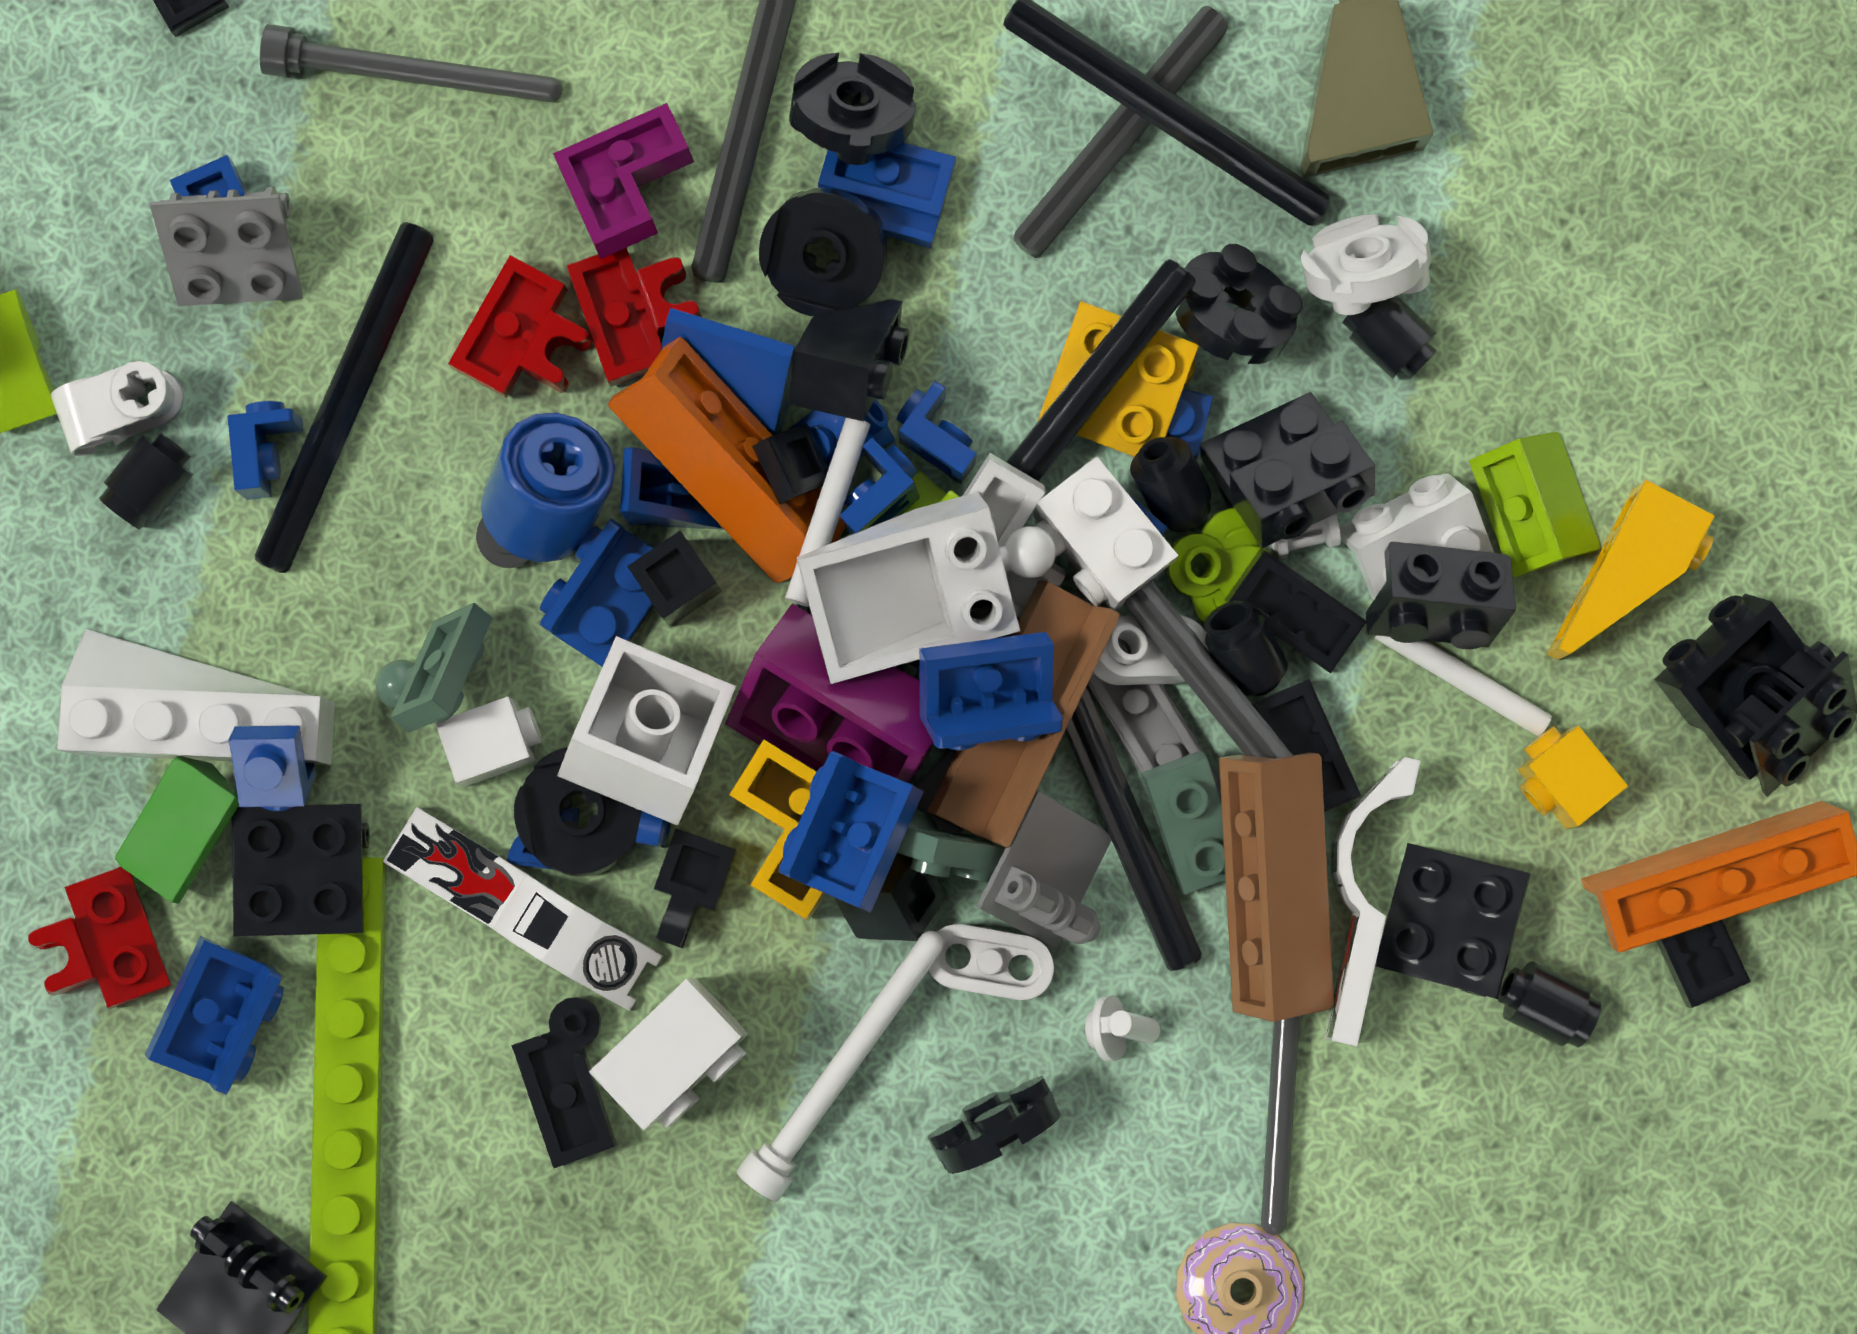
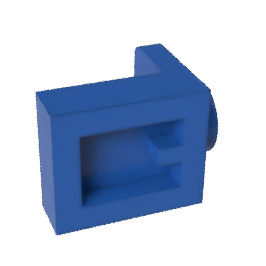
(940, 445)
(253, 457)
(888, 497)

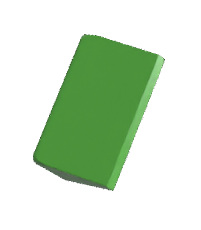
(178, 827)

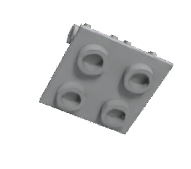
(228, 247)
(1047, 875)

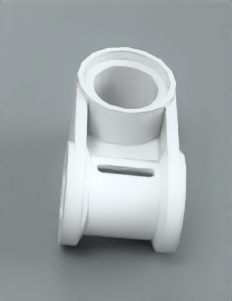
(108, 407)

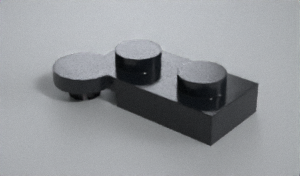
(562, 1088)

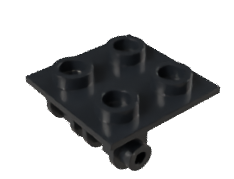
(1789, 733)
(298, 870)
(1452, 920)
(240, 1280)

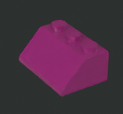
(804, 715)

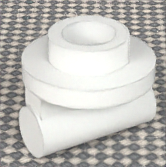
(1110, 1026)

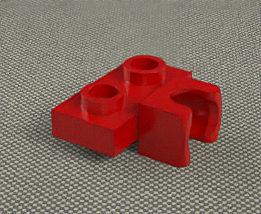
(627, 309)
(518, 331)
(105, 941)

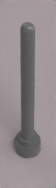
(287, 52)
(1280, 1125)

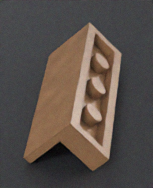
(996, 780)
(1276, 885)

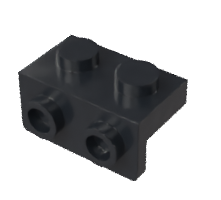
(1443, 596)

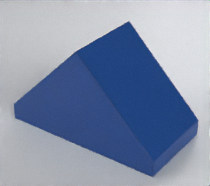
(656, 497)

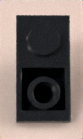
(848, 359)

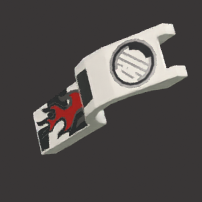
(520, 908)
(1366, 922)

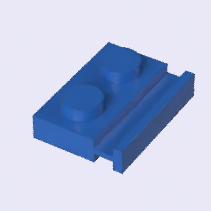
(901, 185)

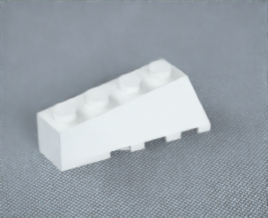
(164, 706)

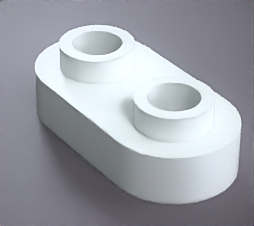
(1146, 661)
(989, 963)

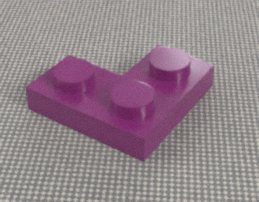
(612, 165)

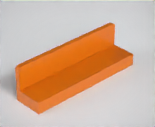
(707, 445)
(1725, 874)

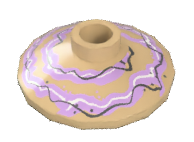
(1232, 1254)

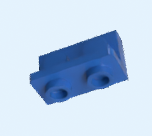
(600, 595)

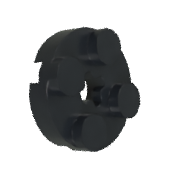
(824, 110)
(793, 270)
(1265, 306)
(560, 842)
(995, 1125)

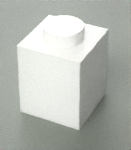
(489, 740)

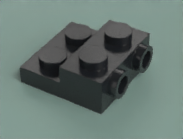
(1289, 469)
(1726, 666)

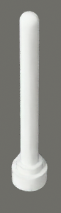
(771, 1166)

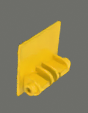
(1144, 397)

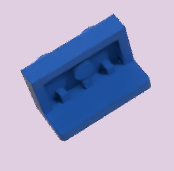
(988, 691)
(849, 831)
(216, 1015)

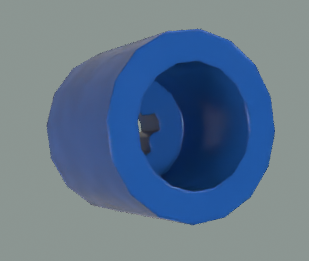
(547, 486)

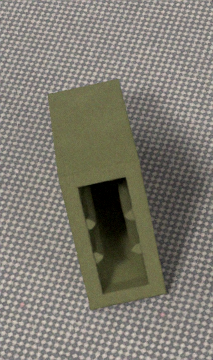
(1365, 91)

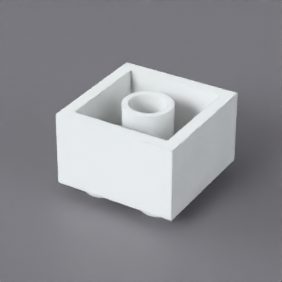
(646, 731)
(670, 1054)

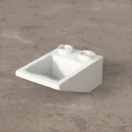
(907, 590)

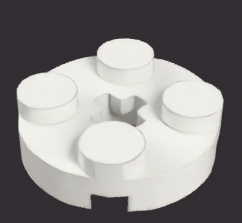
(1367, 262)

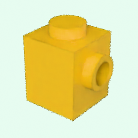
(1568, 776)

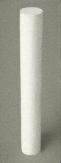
(830, 499)
(1473, 683)

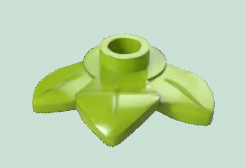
(1228, 552)

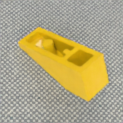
(1644, 552)

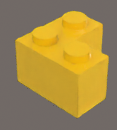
(779, 791)

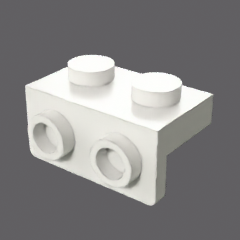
(1432, 513)
(1103, 535)

